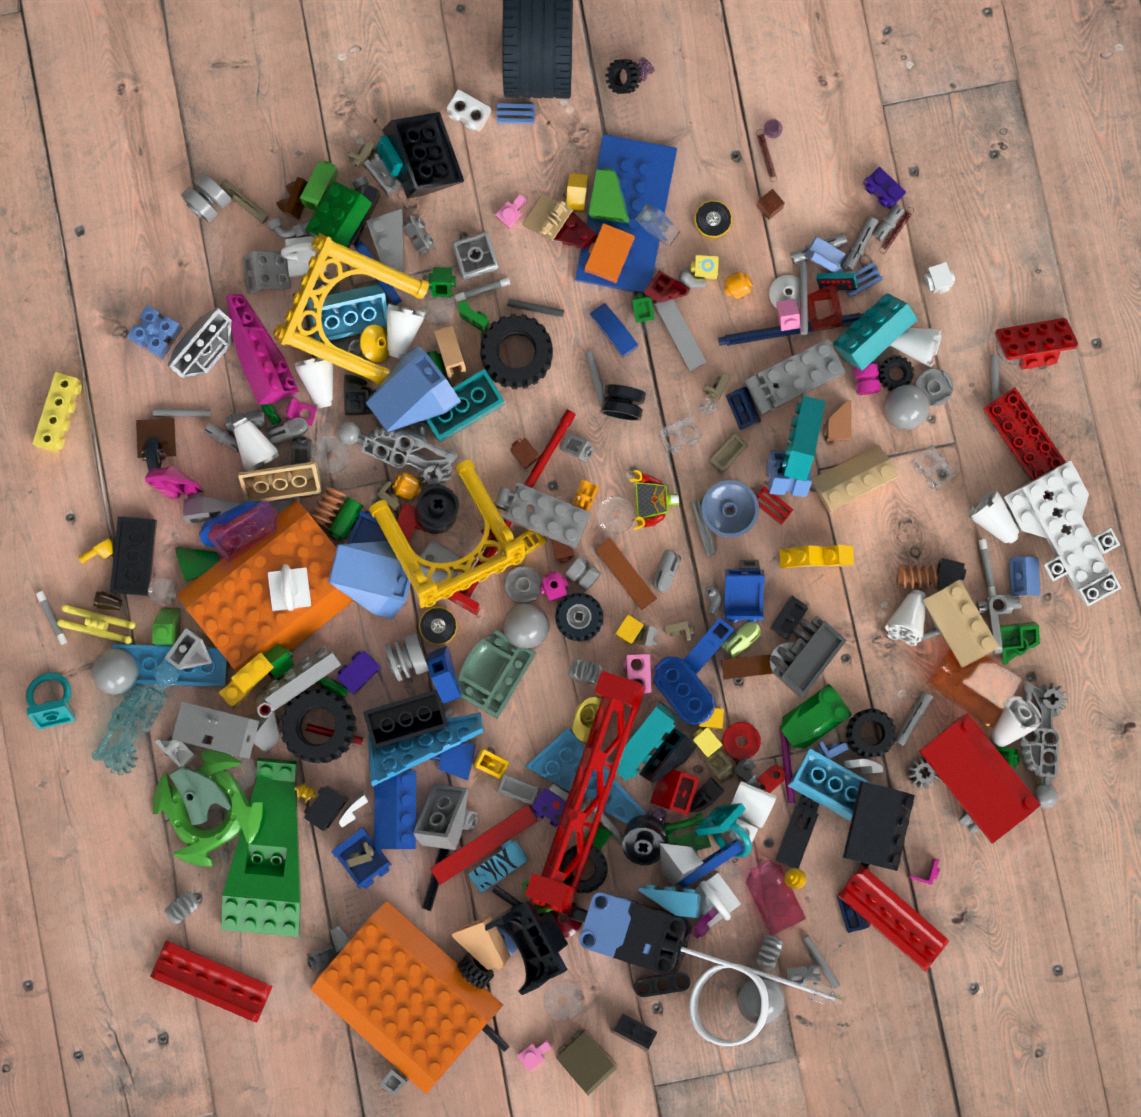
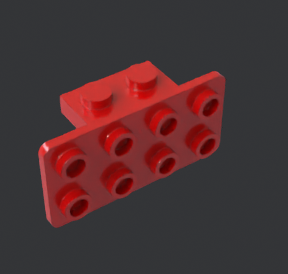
(1036, 342)

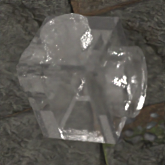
(162, 591)

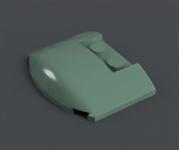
(493, 673)

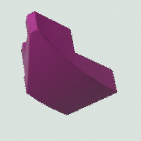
(701, 927)

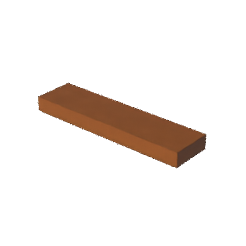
(625, 574)

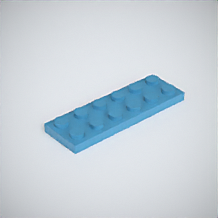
(150, 657)

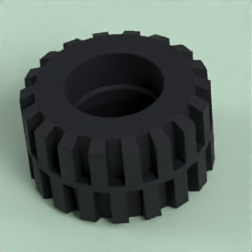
(887, 728)
(599, 875)

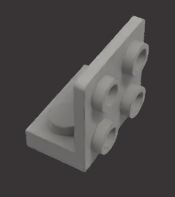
(266, 271)

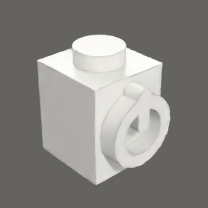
(939, 278)
(750, 830)

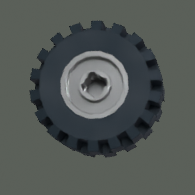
(579, 617)

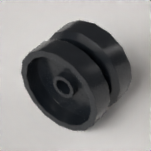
(623, 402)
(436, 509)
(643, 839)

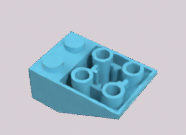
(678, 903)

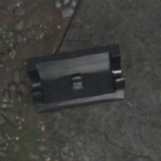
(789, 617)
(634, 1032)

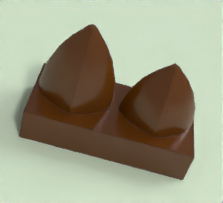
(293, 205)

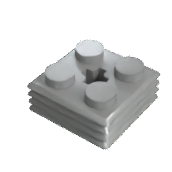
(464, 251)

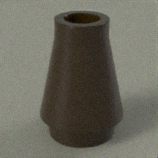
(106, 601)

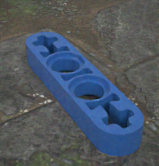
(388, 289)
(713, 861)

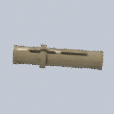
(261, 215)

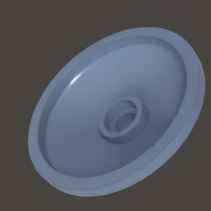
(732, 495)

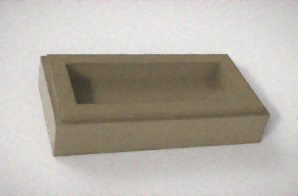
(728, 452)

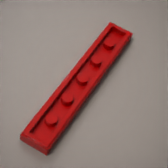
(483, 844)

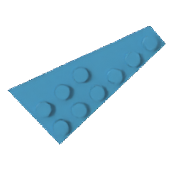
(405, 754)
(559, 765)

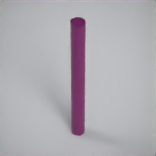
(787, 767)

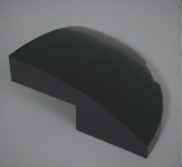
(356, 395)

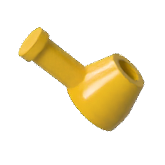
(103, 549)

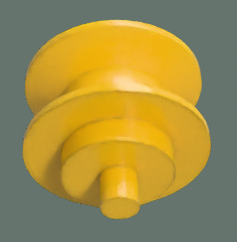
(305, 792)
(795, 878)

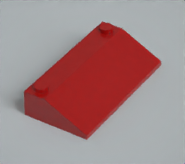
(979, 778)

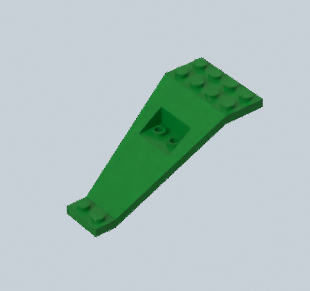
(266, 892)

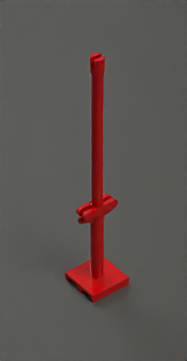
(463, 597)

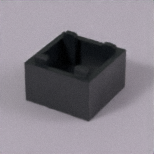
(325, 807)

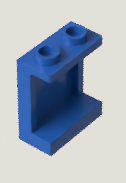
(366, 530)
(744, 595)
(362, 873)

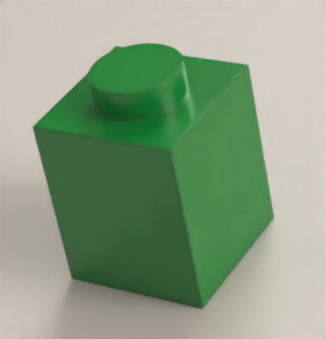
(280, 660)

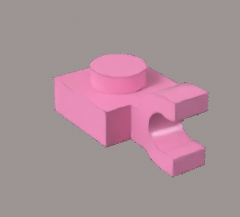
(510, 212)
(533, 1055)

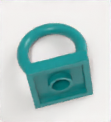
(51, 712)
(721, 820)

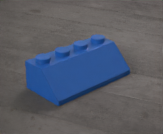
(395, 812)

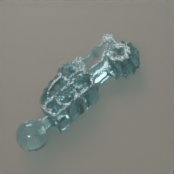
(135, 710)

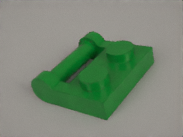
(478, 320)
(689, 839)

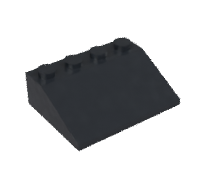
(425, 154)
(878, 826)

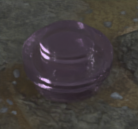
(773, 128)

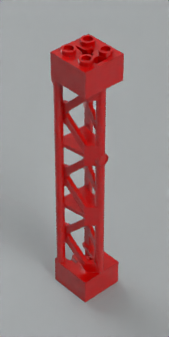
(548, 886)

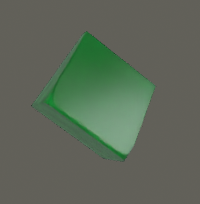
(600, 837)

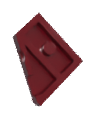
(575, 233)
(665, 288)

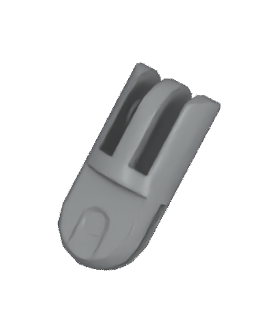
(287, 430)
(666, 570)

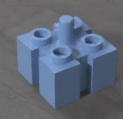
(154, 332)
(781, 484)

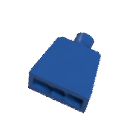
(457, 760)

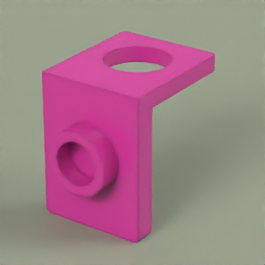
(294, 408)
(933, 873)

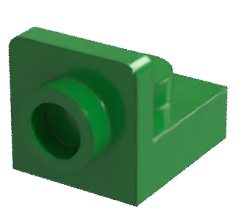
(642, 308)
(1010, 755)

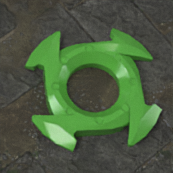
(238, 818)

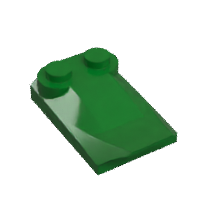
(814, 717)

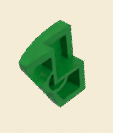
(195, 562)
(1018, 639)

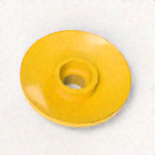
(374, 343)

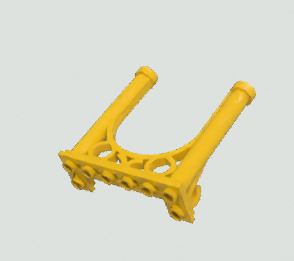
(324, 247)
(430, 591)

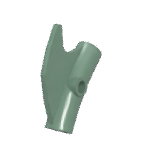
(198, 793)

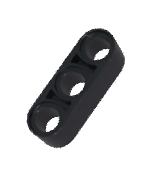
(652, 984)

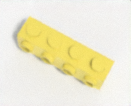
(56, 412)

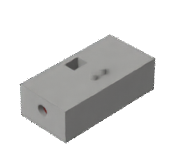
(215, 730)

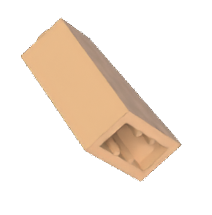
(451, 355)
(483, 945)

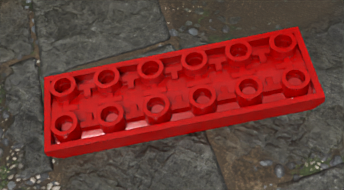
(1024, 435)
(893, 918)
(211, 981)

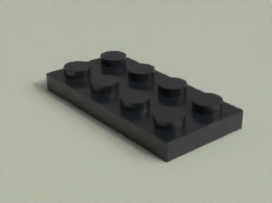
(133, 556)

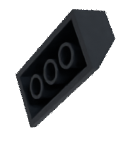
(405, 719)

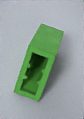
(318, 185)
(607, 198)
(167, 627)

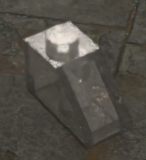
(658, 224)

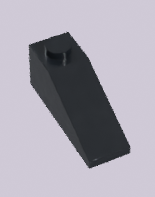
(669, 755)

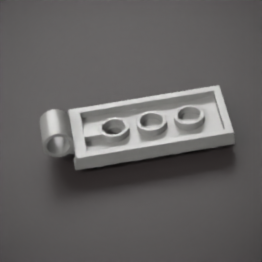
(550, 515)

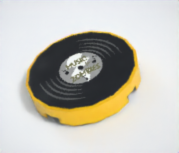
(713, 219)
(438, 626)

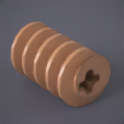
(327, 506)
(915, 575)

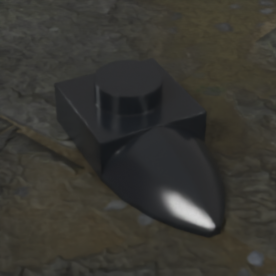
(706, 795)

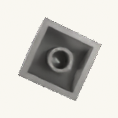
(438, 553)

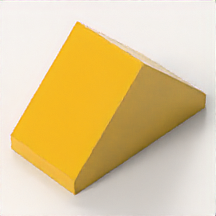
(577, 192)
(491, 763)

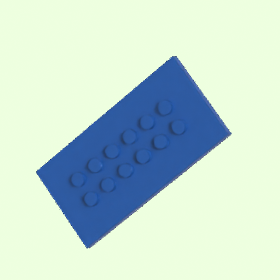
(644, 179)

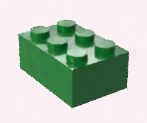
(339, 214)

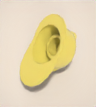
(584, 717)

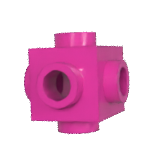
(554, 593)

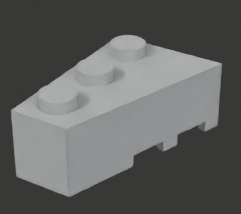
(388, 238)

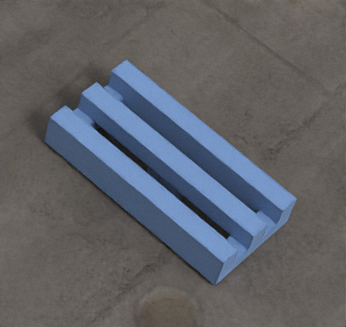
(515, 113)
(875, 272)

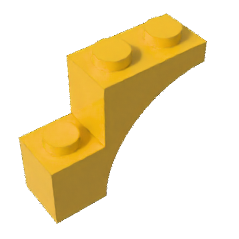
(816, 556)
(245, 680)

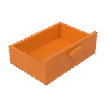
(609, 253)

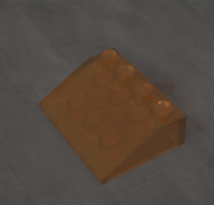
(977, 688)

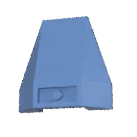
(412, 392)
(370, 576)

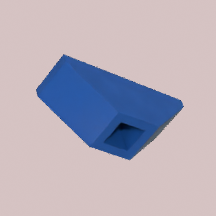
(443, 674)

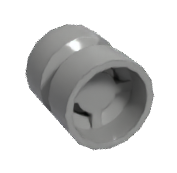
(583, 573)

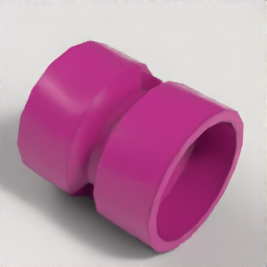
(867, 380)

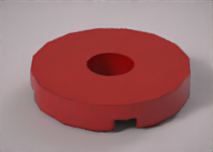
(730, 736)

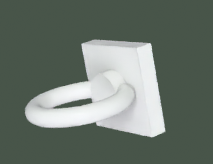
(298, 253)
(289, 588)
(718, 895)

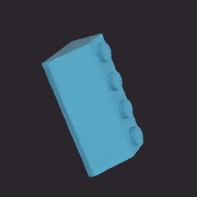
(351, 312)
(827, 783)

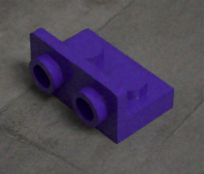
(883, 188)

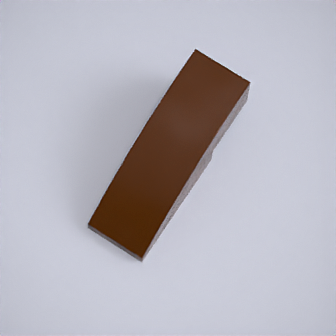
(746, 667)

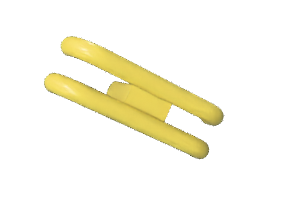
(96, 624)

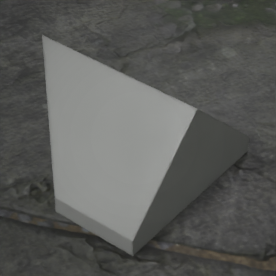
(188, 651)
(267, 731)
(678, 862)

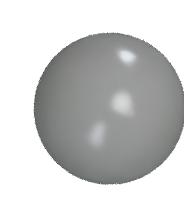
(906, 407)
(526, 625)
(115, 671)
(750, 1001)

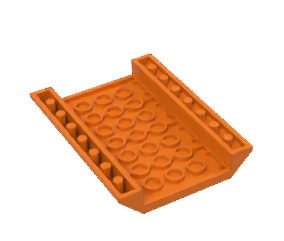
(235, 599)
(405, 997)

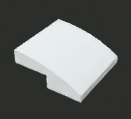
(757, 804)

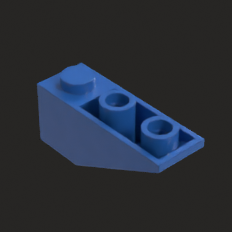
(708, 645)

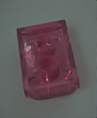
(244, 531)
(773, 897)

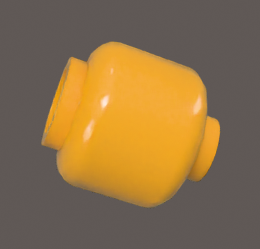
(738, 285)
(406, 486)

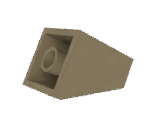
(586, 1061)

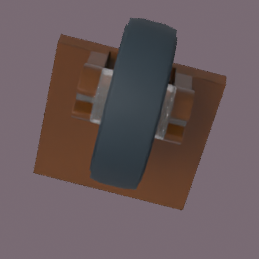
(155, 441)

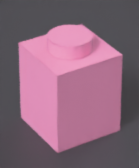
(788, 314)

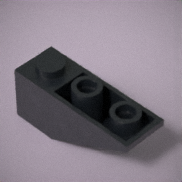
(949, 572)

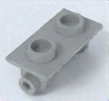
(416, 227)
(256, 417)

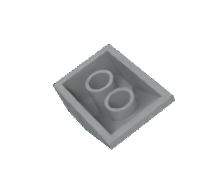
(442, 817)

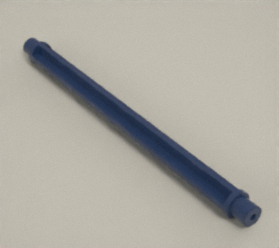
(775, 332)

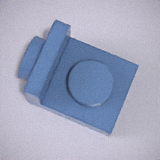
(835, 749)

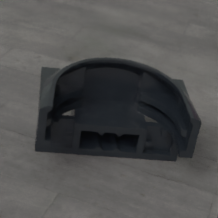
(537, 940)

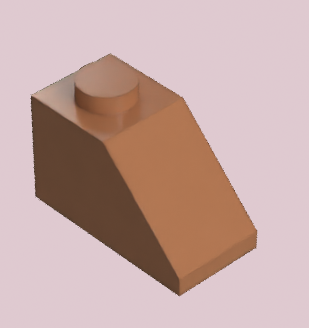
(839, 424)

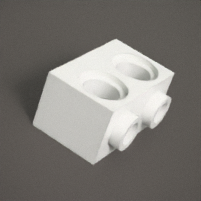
(472, 107)

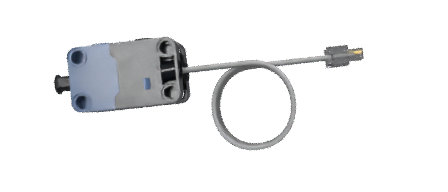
(659, 943)

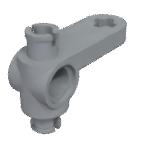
(1007, 607)

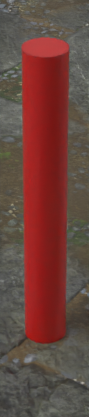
(329, 732)

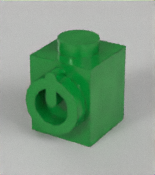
(441, 282)

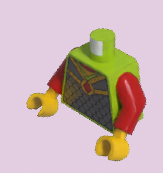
(651, 500)

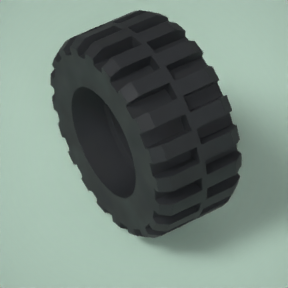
(512, 326)
(293, 719)

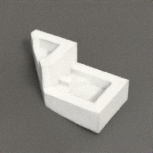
(348, 814)

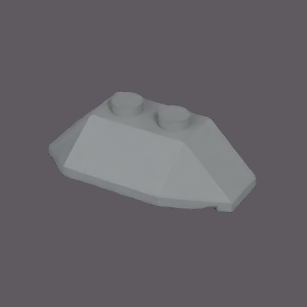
(202, 345)

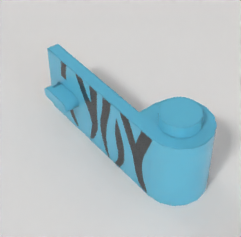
(498, 866)

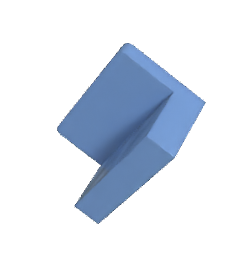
(826, 255)
(1024, 576)

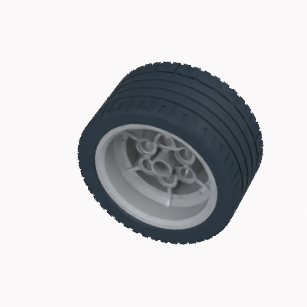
(537, 48)

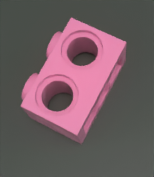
(643, 674)

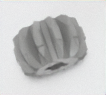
(585, 671)
(918, 776)
(181, 907)
(769, 951)

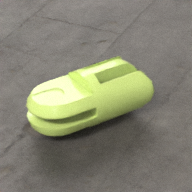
(742, 639)

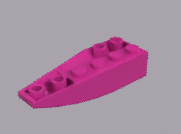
(259, 356)
(172, 482)

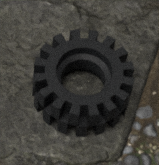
(614, 76)
(898, 362)
(474, 971)

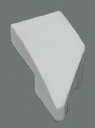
(177, 751)
(866, 766)

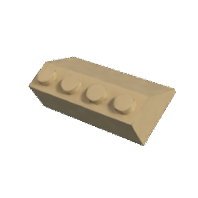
(854, 478)
(281, 482)
(960, 623)

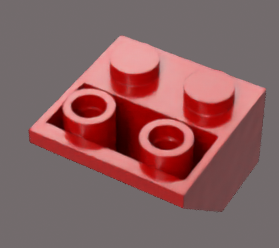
(675, 791)

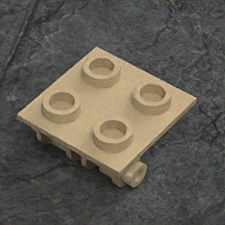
(547, 217)

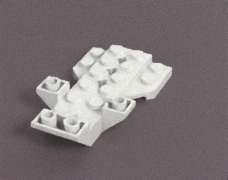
(1077, 551)

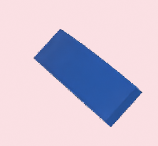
(614, 330)

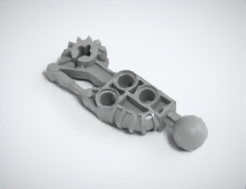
(394, 443)
(1035, 750)

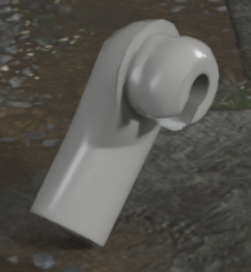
(689, 280)
(715, 599)

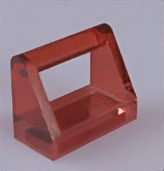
(835, 319)

